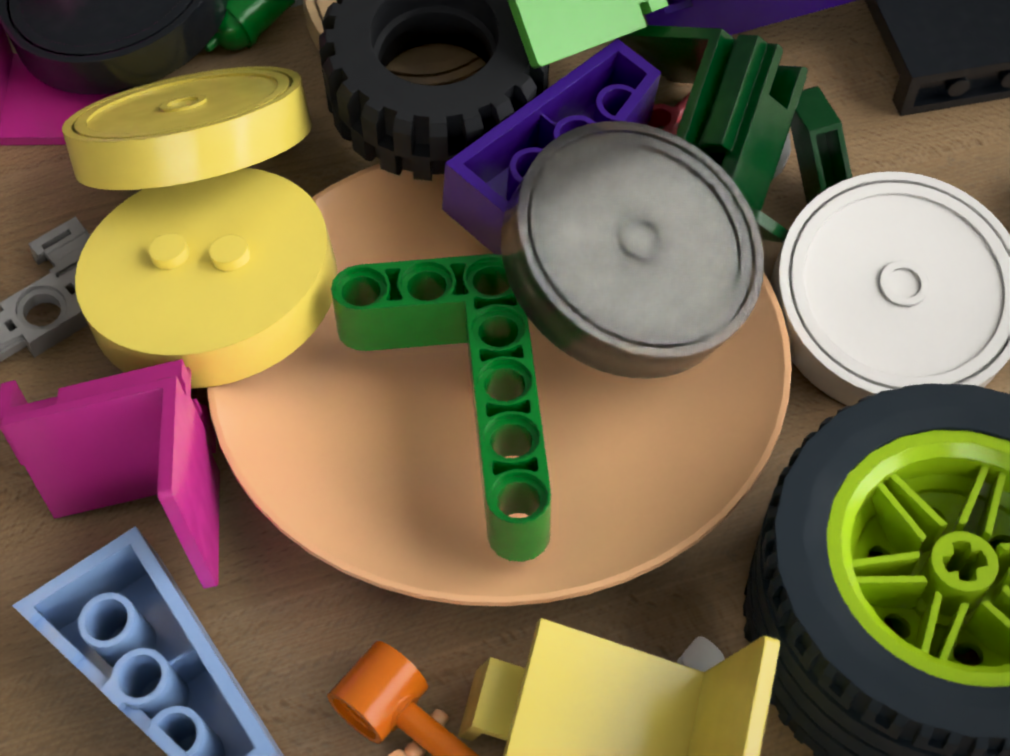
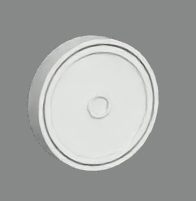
(895, 287)

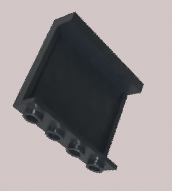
(946, 51)

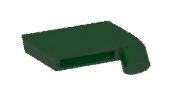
(819, 143)

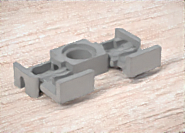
(62, 249)

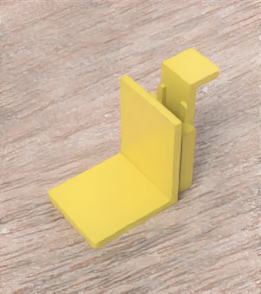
(618, 701)

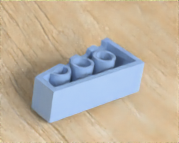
(147, 651)

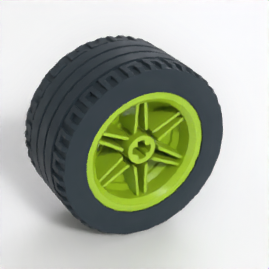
(930, 489)

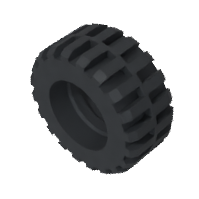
(411, 122)

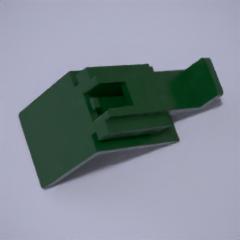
(736, 103)

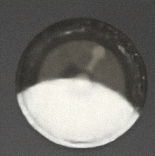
(631, 250)

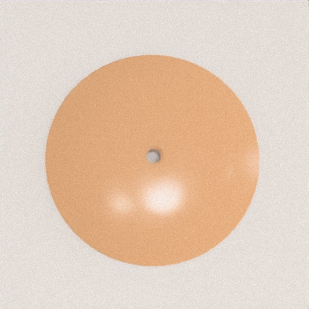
(380, 451)

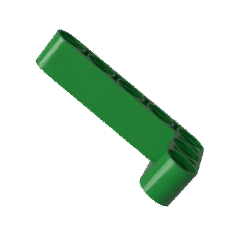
(470, 304)

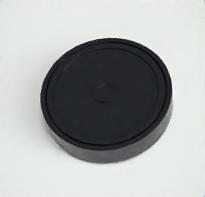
(108, 42)

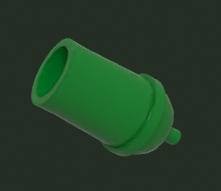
(246, 22)

